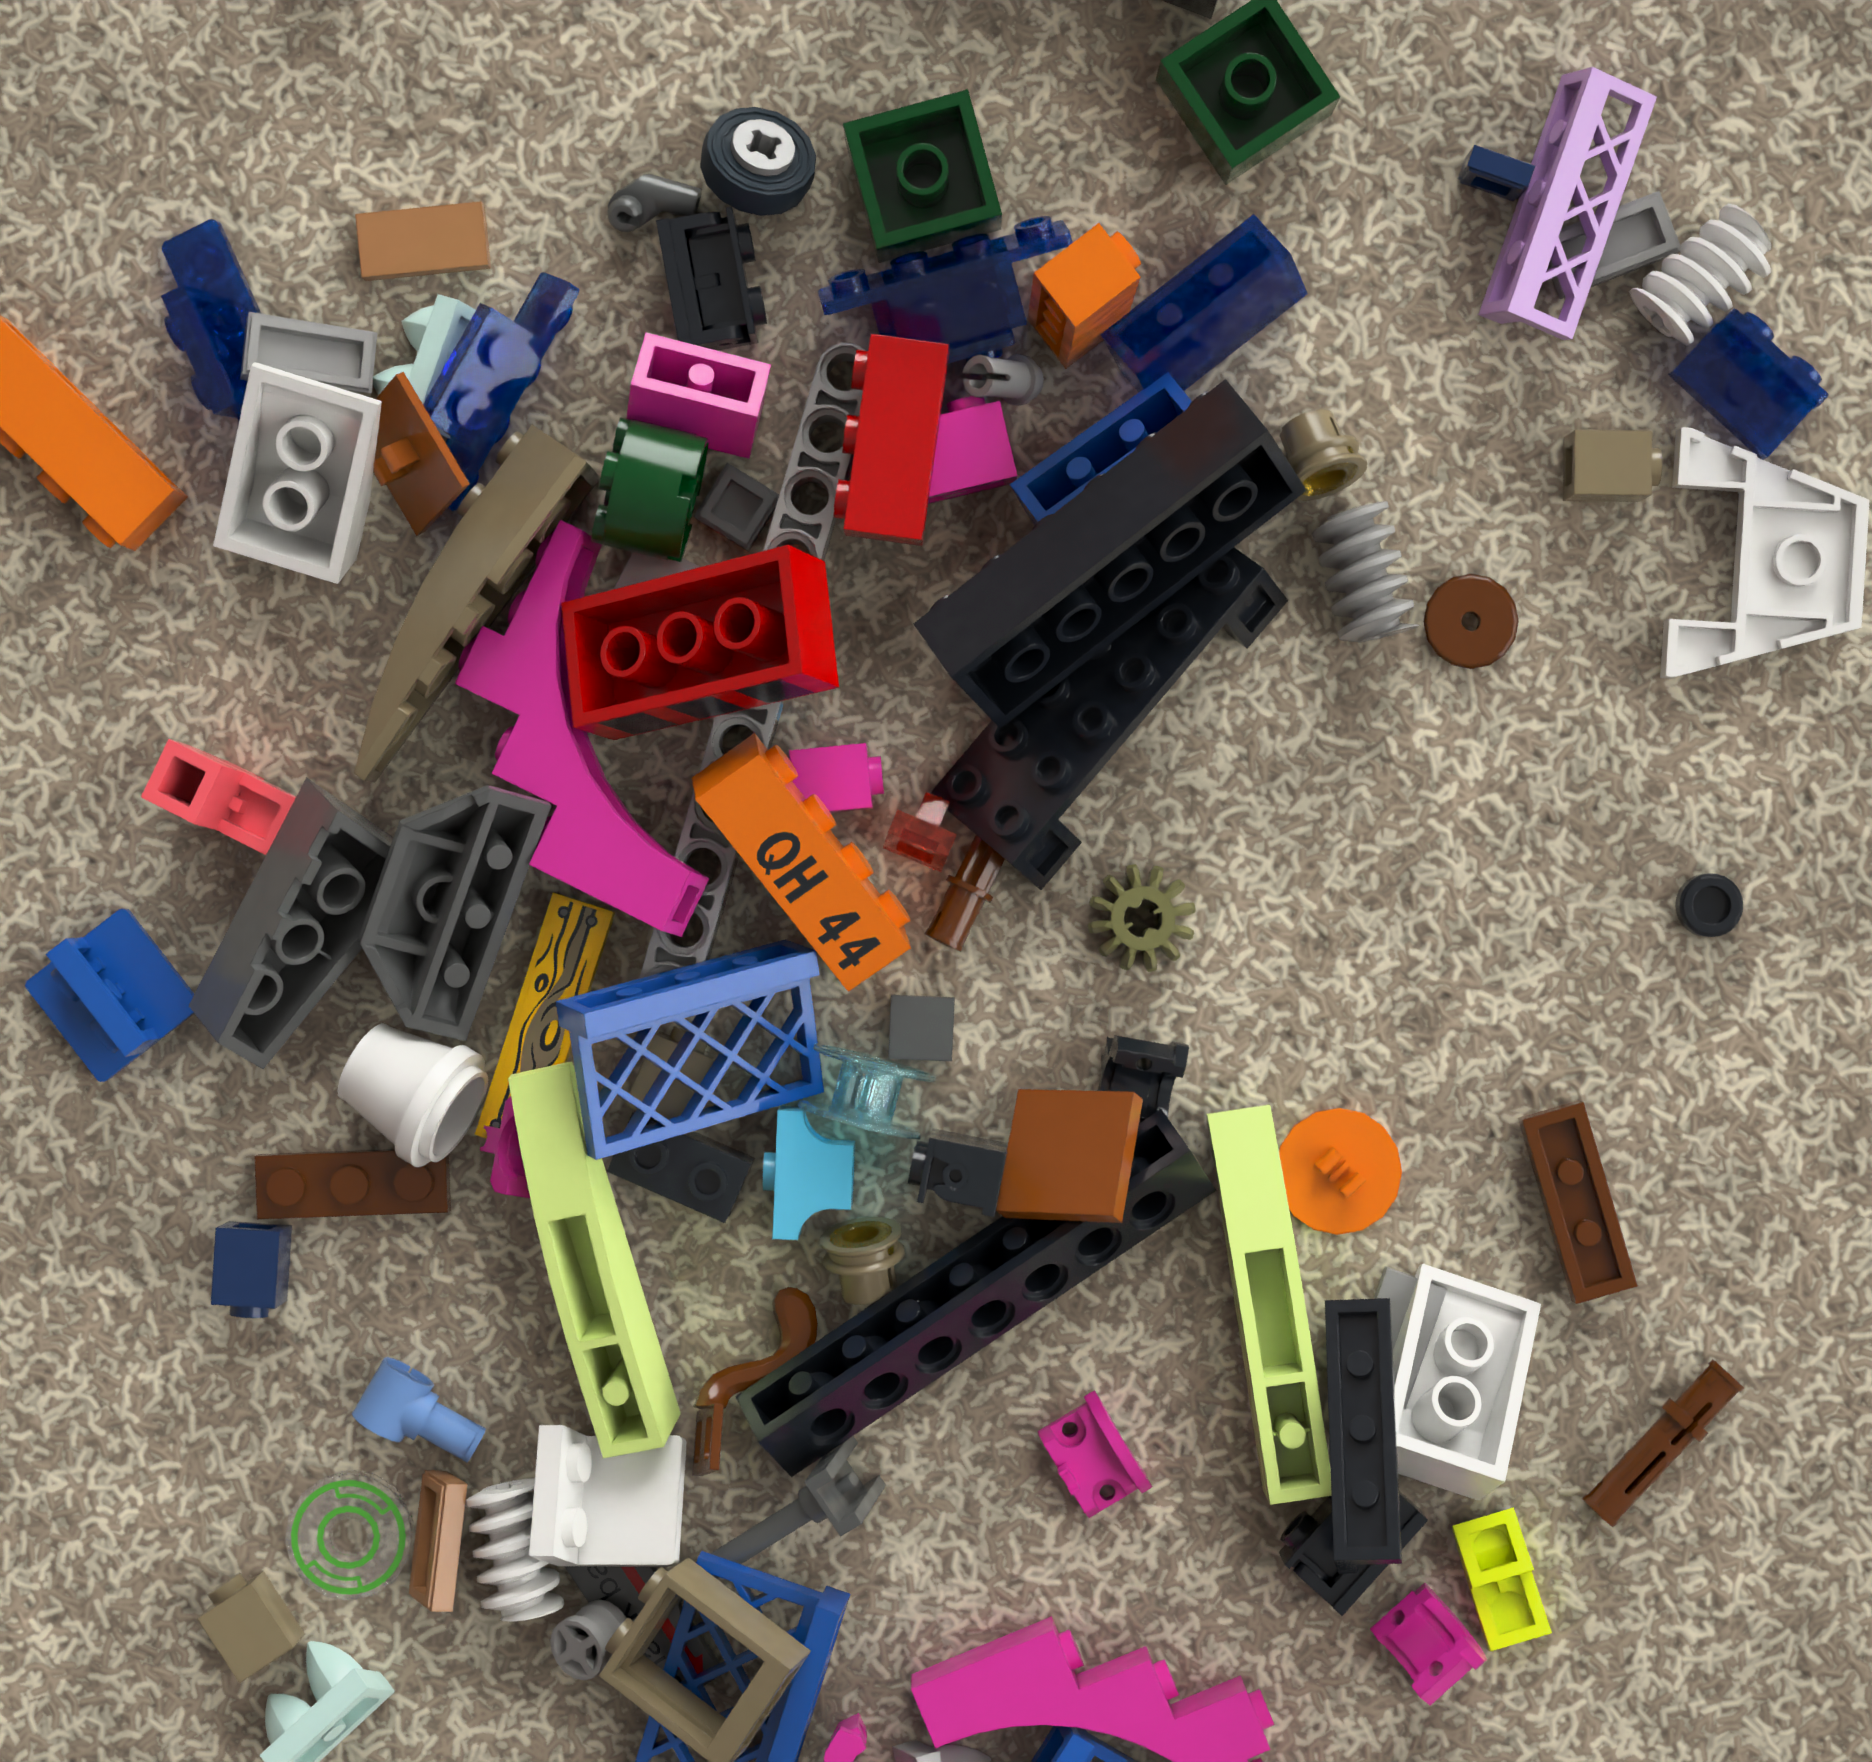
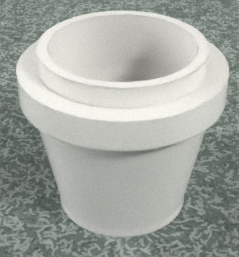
(414, 1091)

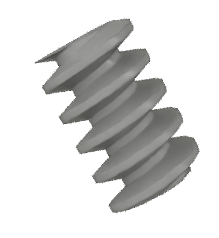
(1363, 574)

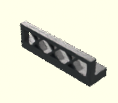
(1362, 1433)

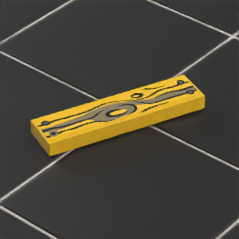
(559, 969)

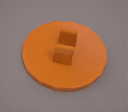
(1339, 1170)

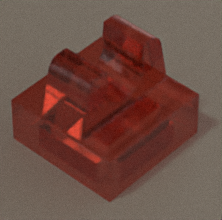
(921, 836)

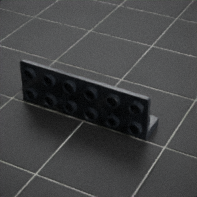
(1032, 769)

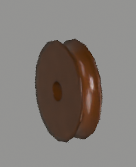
(1495, 617)

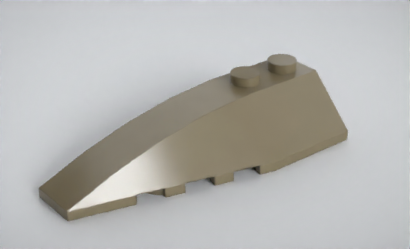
(472, 582)

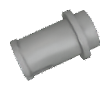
(1013, 379)

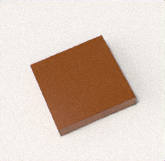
(1070, 1155)

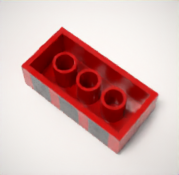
(700, 643)

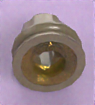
(1321, 454)
(864, 1257)

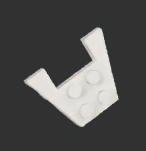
(1793, 562)

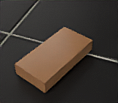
(423, 241)
(438, 1540)

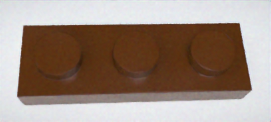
(348, 1185)
(1577, 1202)

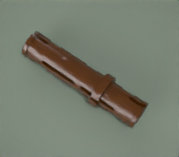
(1663, 1442)

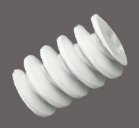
(1703, 273)
(519, 1577)

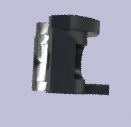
(1143, 1069)

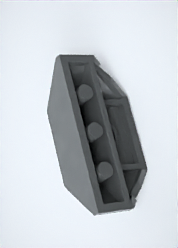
(449, 904)

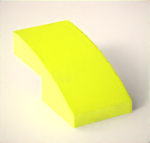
(1501, 1579)

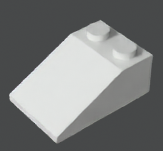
(299, 474)
(1468, 1385)

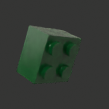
(1247, 87)
(923, 175)

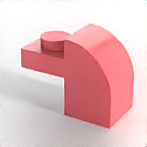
(218, 795)

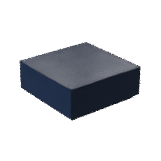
(1495, 173)

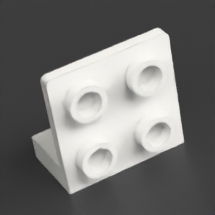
(606, 1508)

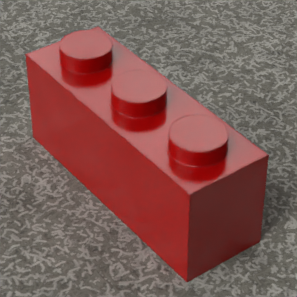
(892, 439)

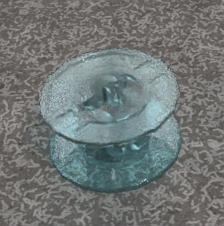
(867, 1092)

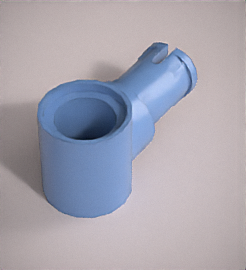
(403, 1405)

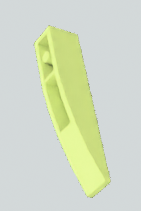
(591, 1268)
(1270, 1306)

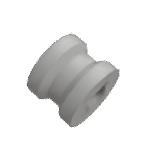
(581, 1639)

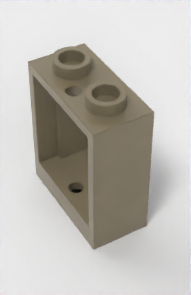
(671, 1702)

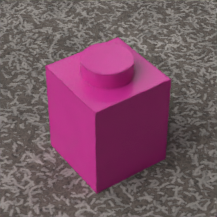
(839, 776)

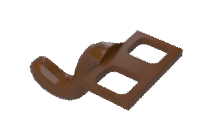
(798, 1331)

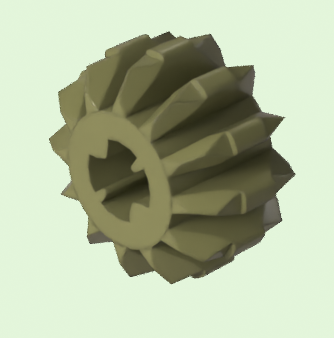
(1149, 937)

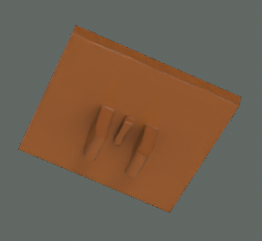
(414, 457)

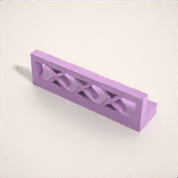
(1544, 205)

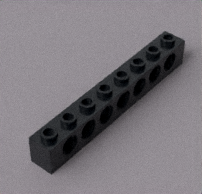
(959, 1308)

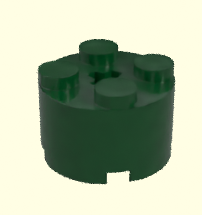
(650, 489)

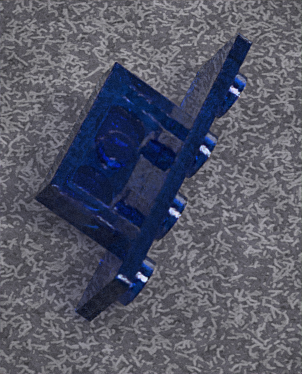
(952, 293)
(209, 313)
(492, 370)

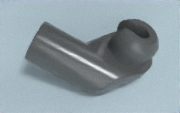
(647, 198)

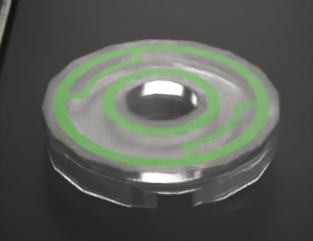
(338, 1571)

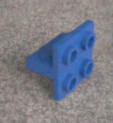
(111, 994)

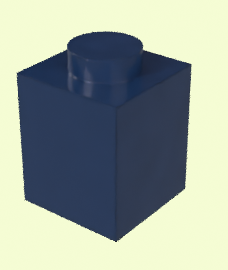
(251, 1267)

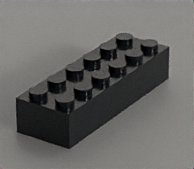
(1111, 554)

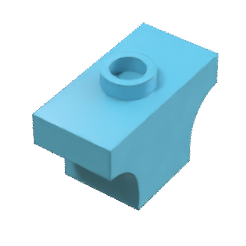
(806, 1173)

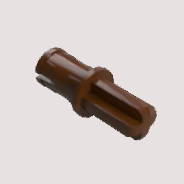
(965, 895)

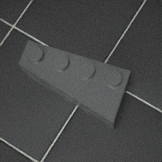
(293, 926)

